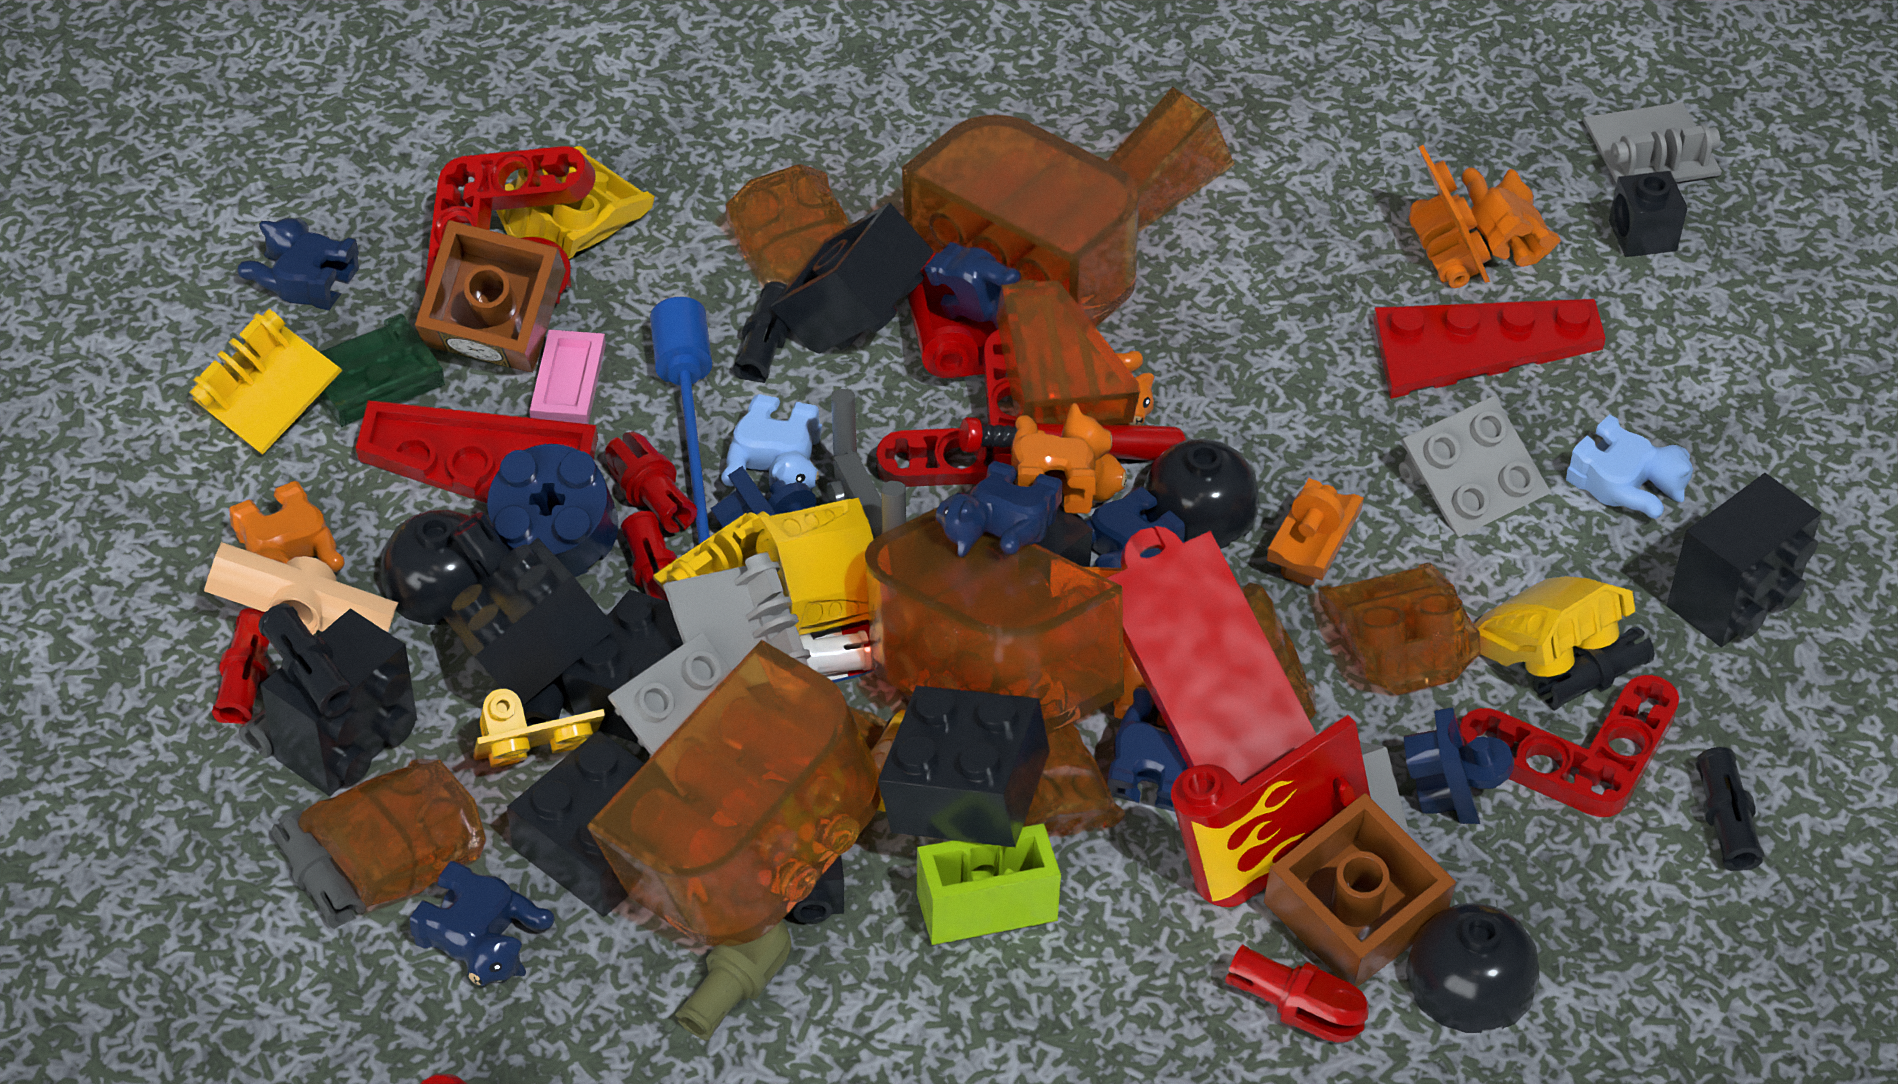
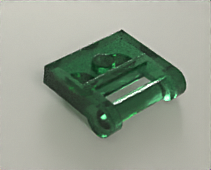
(380, 366)

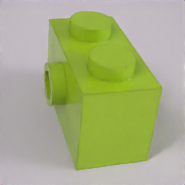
(987, 887)

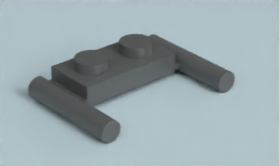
(851, 476)

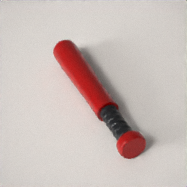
(1128, 441)

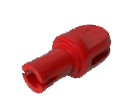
(649, 480)
(1303, 995)

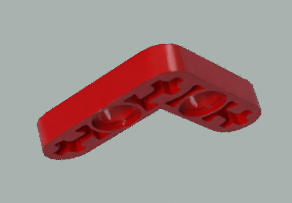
(489, 192)
(917, 442)
(1598, 761)

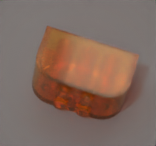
(1030, 206)
(993, 621)
(743, 803)

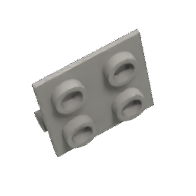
(1655, 142)
(1473, 466)
(737, 610)
(670, 691)

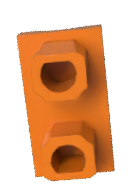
(1313, 532)

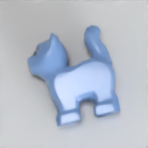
(775, 444)
(1623, 463)

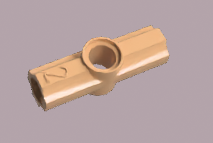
(301, 583)

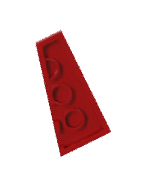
(1466, 340)
(456, 447)

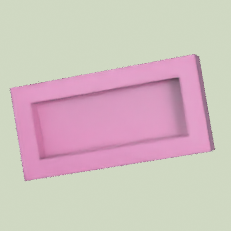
(568, 376)

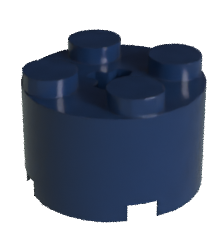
(557, 483)

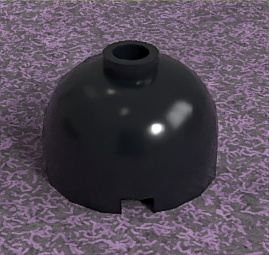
(1206, 488)
(426, 566)
(1473, 968)

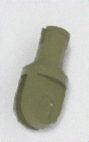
(734, 975)

